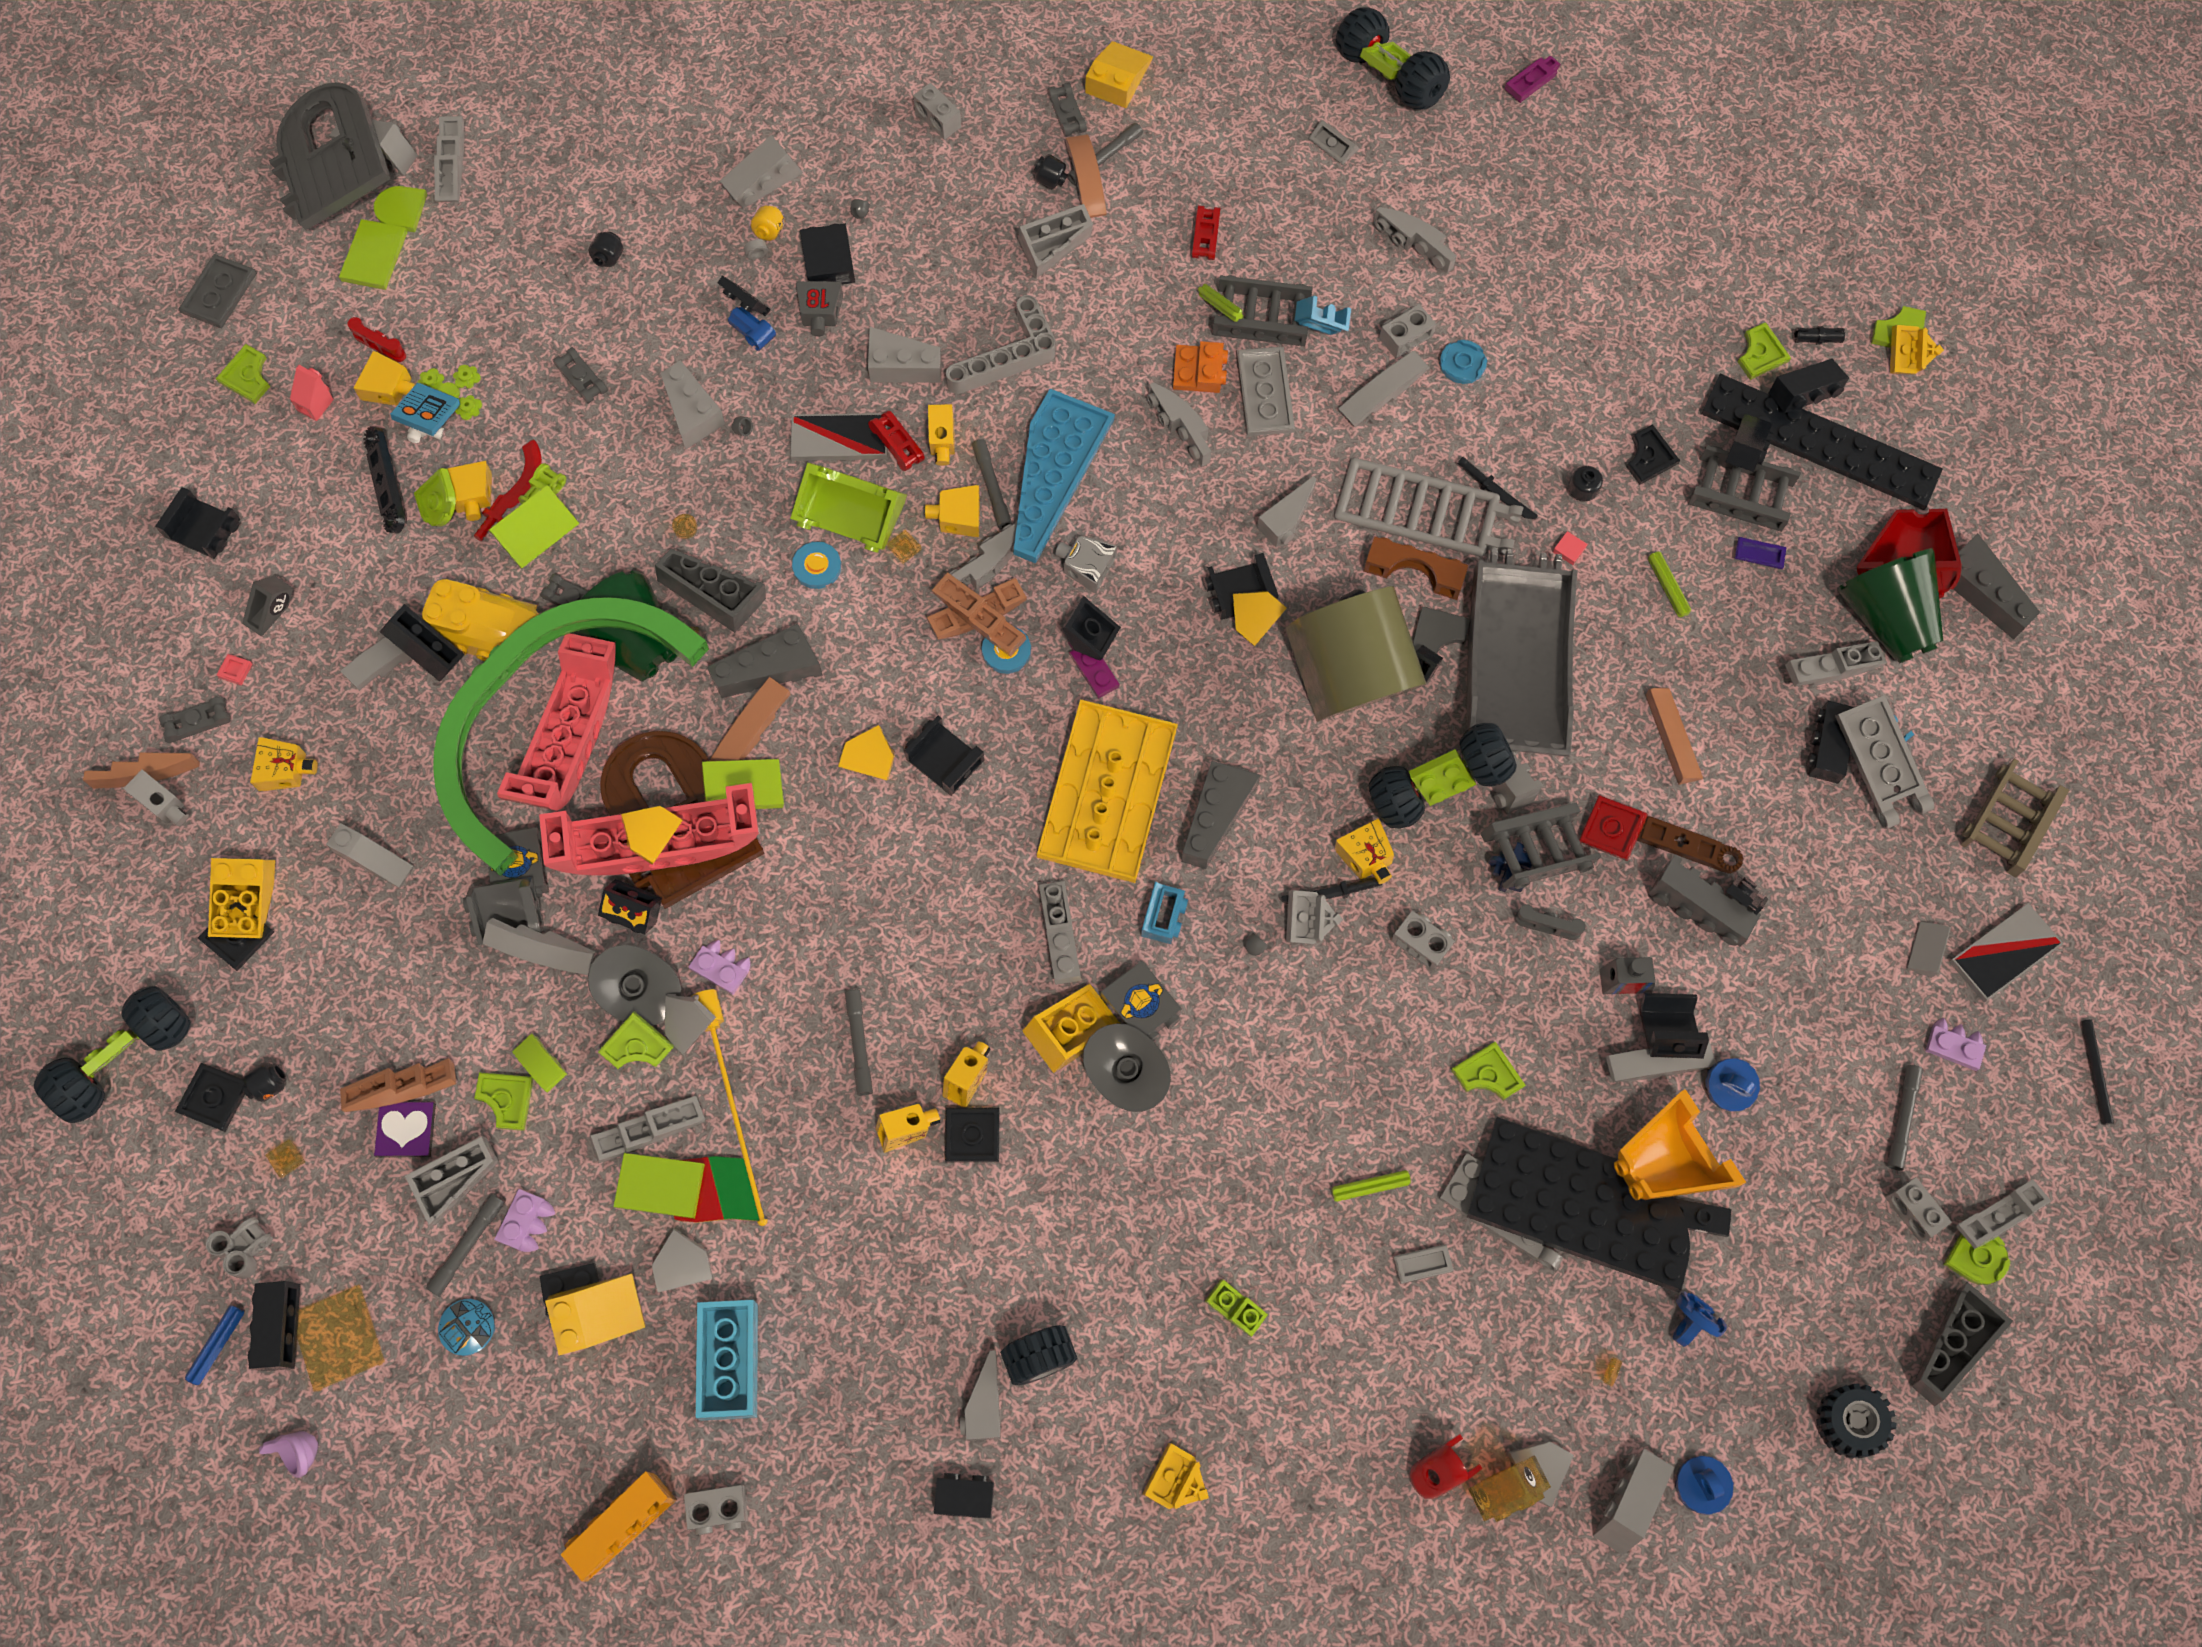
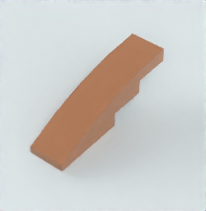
(978, 614)
(751, 722)
(156, 765)
(393, 1088)

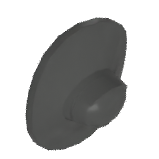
(630, 981)
(1127, 1067)

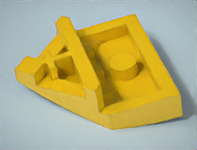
(1911, 349)
(1256, 614)
(868, 754)
(649, 831)
(1176, 1480)

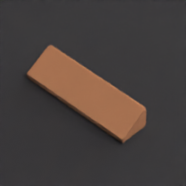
(1673, 735)

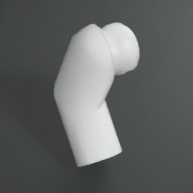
(415, 435)

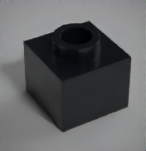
(1426, 655)

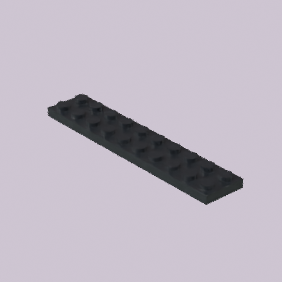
(1827, 443)

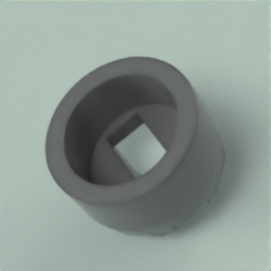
(859, 208)
(742, 421)
(1255, 945)

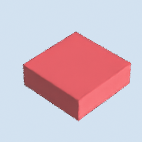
(1570, 548)
(234, 669)

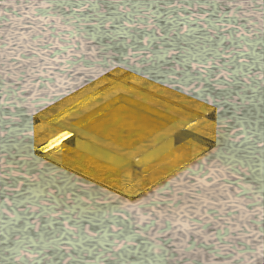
(904, 546)
(285, 1158)

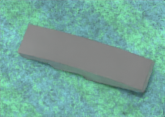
(449, 159)
(1383, 388)
(373, 662)
(541, 949)
(1640, 1066)
(647, 1129)

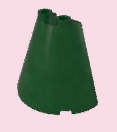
(1899, 604)
(634, 651)

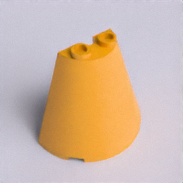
(1672, 1157)

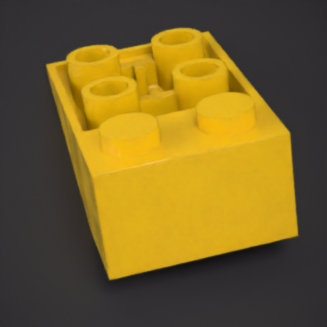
(243, 882)

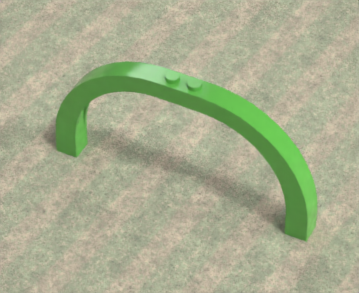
(501, 665)

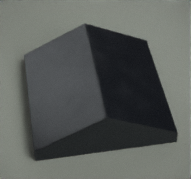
(1090, 630)

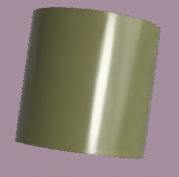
(1355, 653)

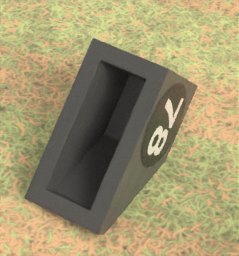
(266, 603)

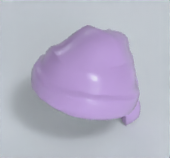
(295, 1449)

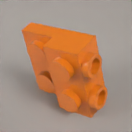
(1200, 367)

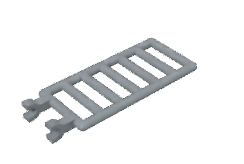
(1511, 513)

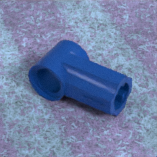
(756, 332)

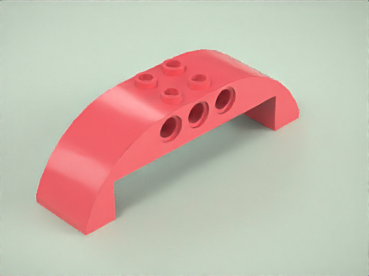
(566, 727)
(601, 847)

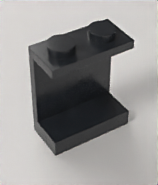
(827, 254)
(197, 524)
(1238, 580)
(943, 756)
(1671, 1026)

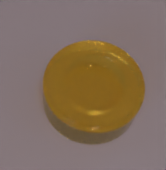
(684, 526)
(1612, 1371)

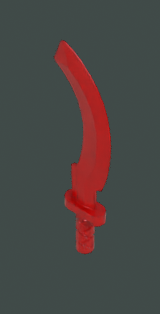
(510, 499)

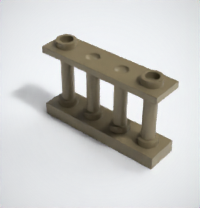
(2030, 839)

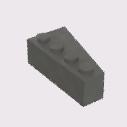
(1993, 589)
(715, 592)
(780, 656)
(1220, 804)
(1703, 903)
(1961, 1341)

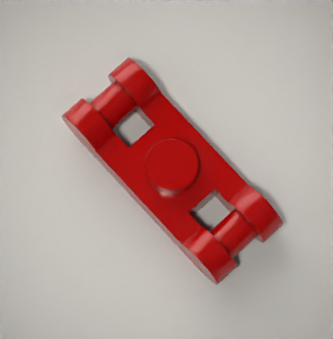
(1206, 232)
(376, 340)
(897, 440)

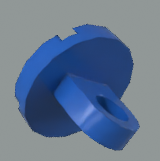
(1732, 1084)
(1698, 1317)
(1704, 1485)

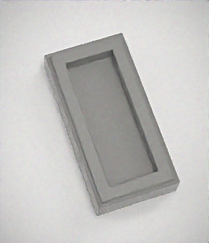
(1423, 1264)

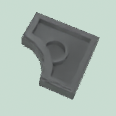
(1439, 629)

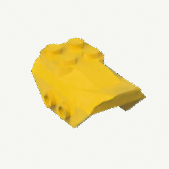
(473, 616)

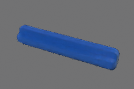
(214, 1345)

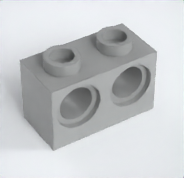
(937, 111)
(1410, 334)
(1419, 945)
(1918, 1209)
(716, 1501)

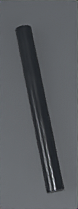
(2097, 1072)

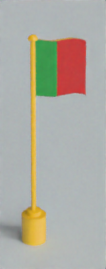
(727, 1182)

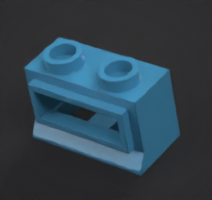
(1322, 320)
(1160, 934)

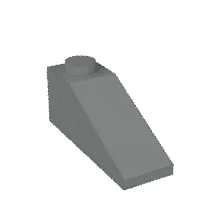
(1283, 518)
(369, 855)
(982, 1410)

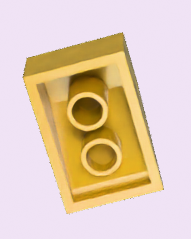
(1116, 74)
(1065, 1028)
(594, 1313)

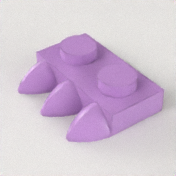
(720, 968)
(1955, 1046)
(523, 1220)

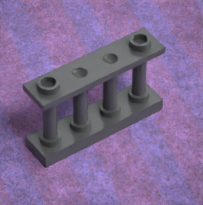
(1262, 330)
(1738, 508)
(1541, 821)

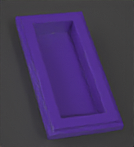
(1760, 553)

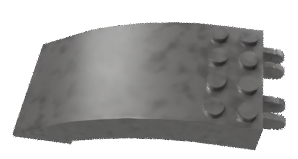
(1523, 652)

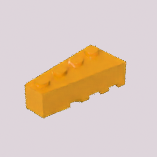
(617, 1526)

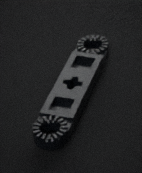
(384, 480)

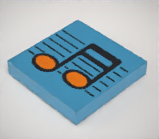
(425, 409)

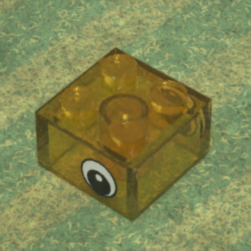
(1510, 1490)

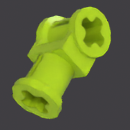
(544, 476)

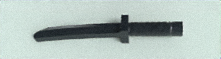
(1487, 483)
(1343, 889)

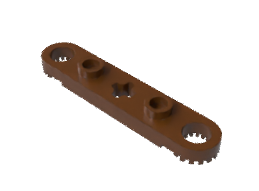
(1697, 847)

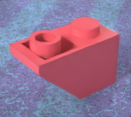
(309, 393)

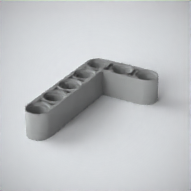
(1007, 354)

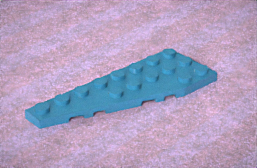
(1058, 453)

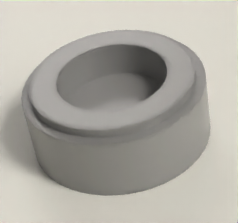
(755, 249)

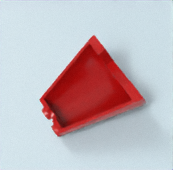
(1913, 532)

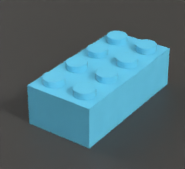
(727, 1360)

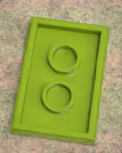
(373, 254)
(534, 527)
(762, 774)
(659, 1185)

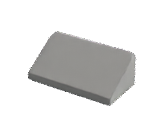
(1333, 142)
(1928, 948)

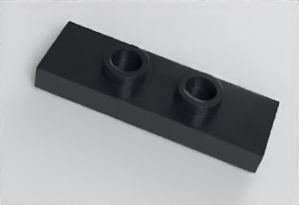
(1706, 1217)

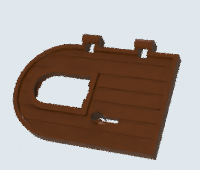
(622, 796)

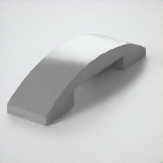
(2004, 1214)

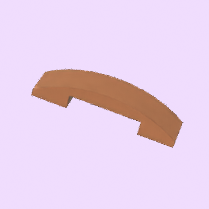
(1087, 174)
(1003, 600)

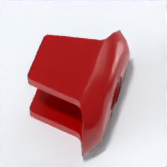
(1446, 1465)

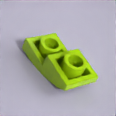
(539, 1063)
(1236, 1307)

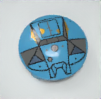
(466, 1327)

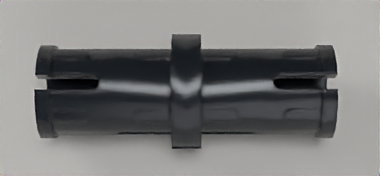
(1819, 335)

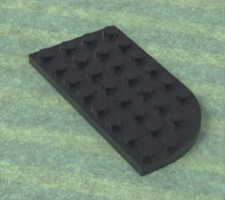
(1578, 1206)

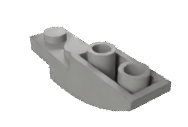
(1412, 231)
(1180, 416)
(994, 555)
(1837, 665)
(1059, 933)

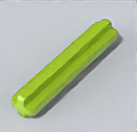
(1220, 302)
(1669, 584)
(1371, 1185)

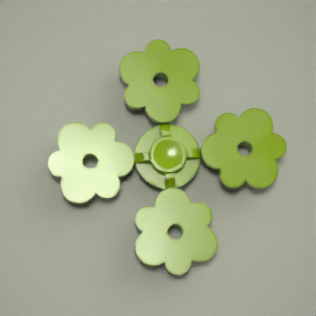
(464, 377)

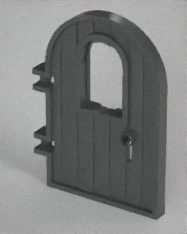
(329, 176)

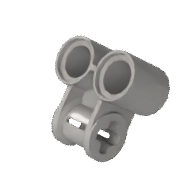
(242, 1244)

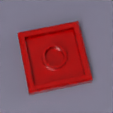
(1613, 828)

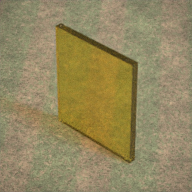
(338, 1338)

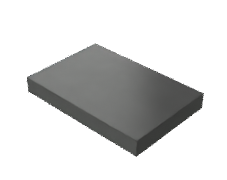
(217, 291)

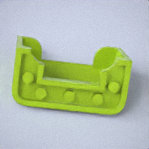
(847, 506)

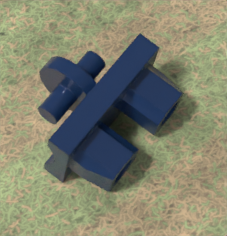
(1500, 864)

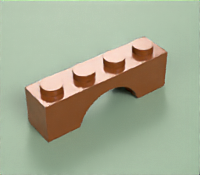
(1444, 573)

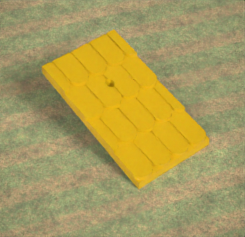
(1107, 791)

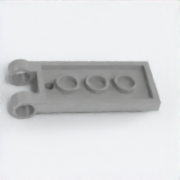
(1883, 759)
(1459, 1196)

